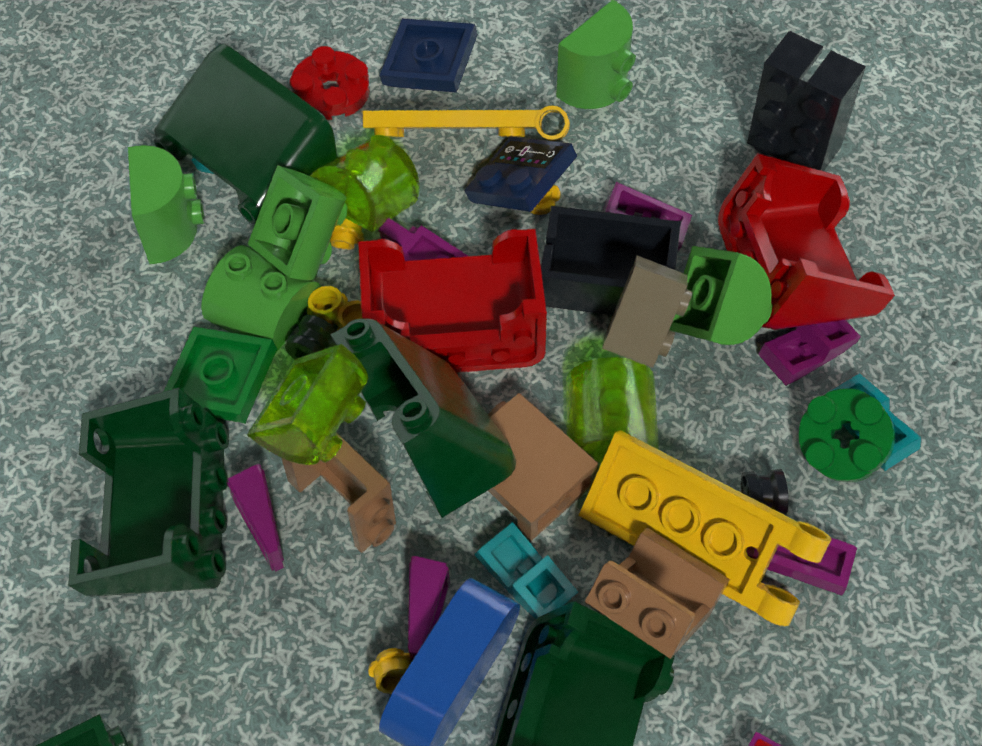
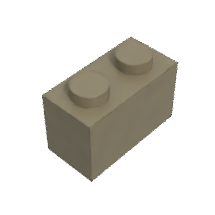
(647, 311)

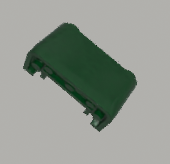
(243, 127)
(435, 415)
(580, 682)

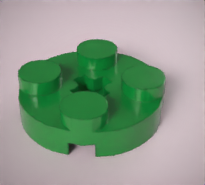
(866, 454)

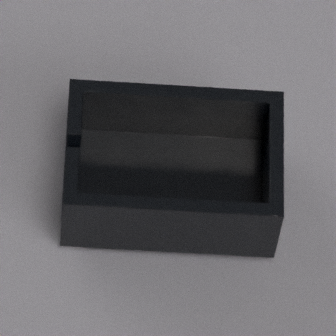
(803, 118)
(596, 253)

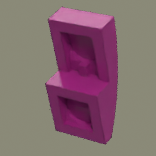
(807, 349)

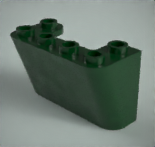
(159, 497)

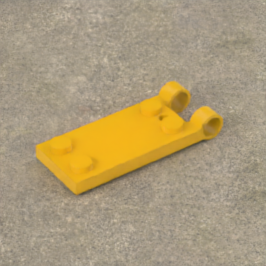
(508, 122)
(702, 516)

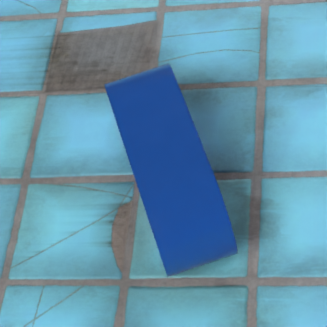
(449, 666)

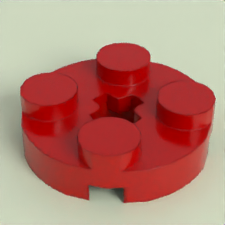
(336, 66)

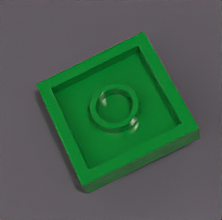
(223, 371)

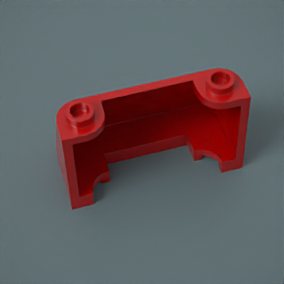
(787, 223)
(465, 308)

